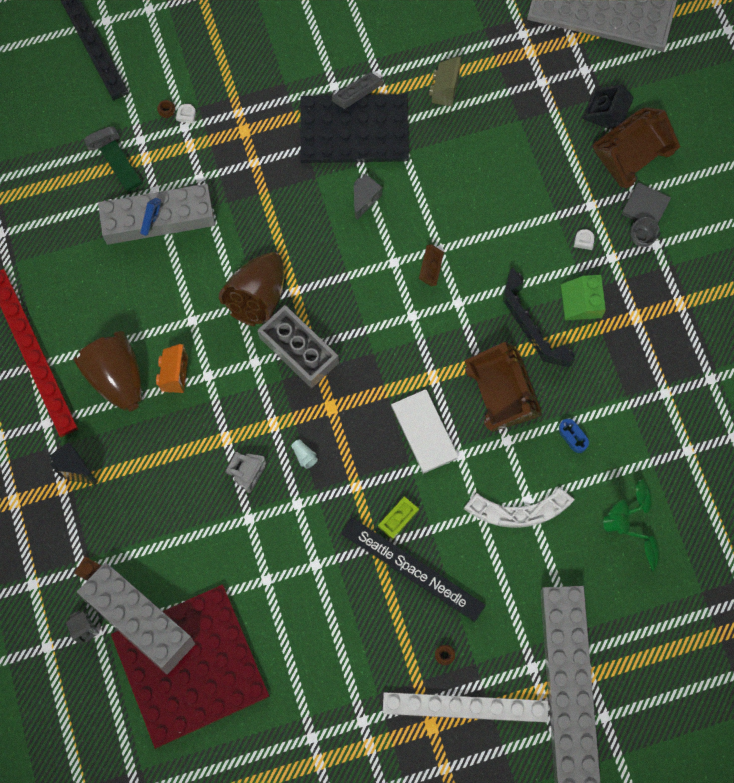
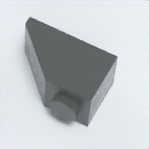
(365, 194)
(81, 627)

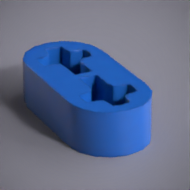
(569, 438)

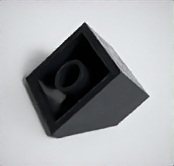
(608, 106)
(71, 466)

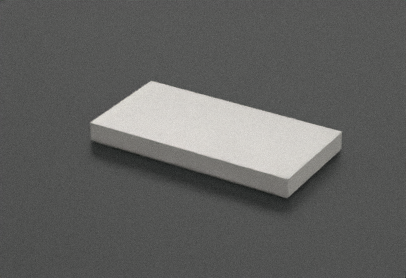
(424, 431)

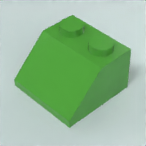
(583, 298)

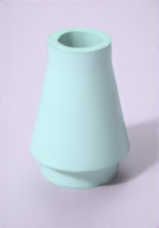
(304, 454)

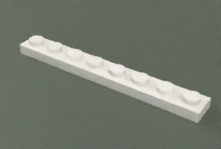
(465, 707)

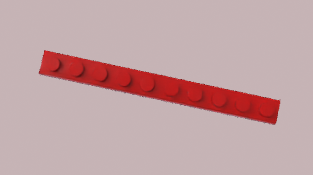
(35, 358)

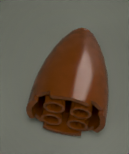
(254, 289)
(112, 370)

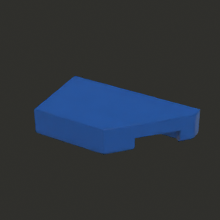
(151, 215)

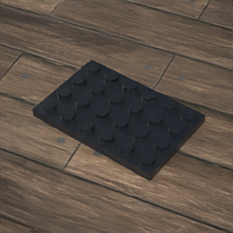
(363, 132)

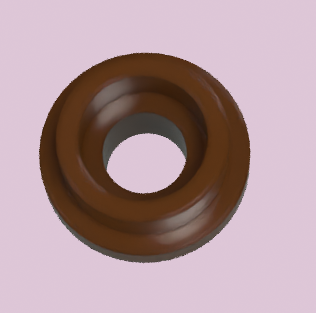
(165, 104)
(445, 648)

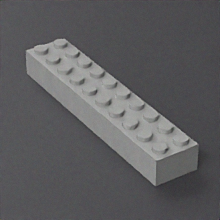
(569, 685)

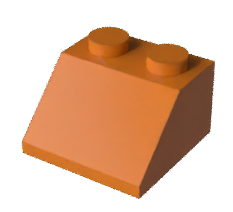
(173, 369)

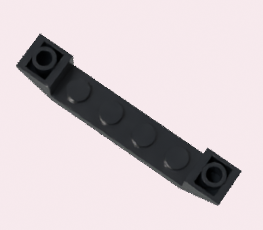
(559, 356)

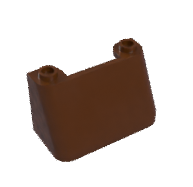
(636, 144)
(503, 386)

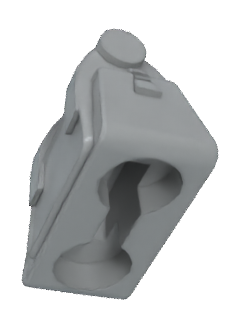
(249, 470)

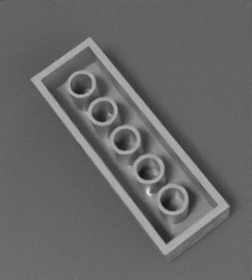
(179, 211)
(136, 618)

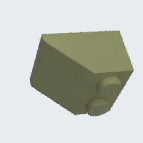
(445, 82)

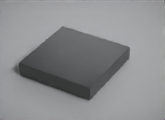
(646, 203)

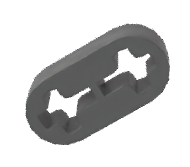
(101, 138)

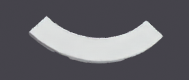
(519, 516)

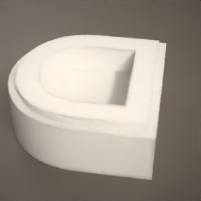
(186, 113)
(584, 239)

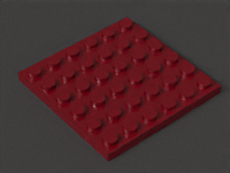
(207, 683)

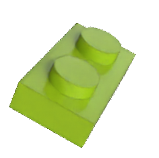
(398, 517)

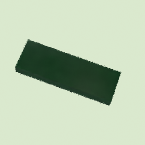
(121, 166)

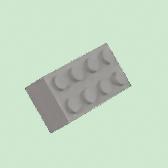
(298, 346)

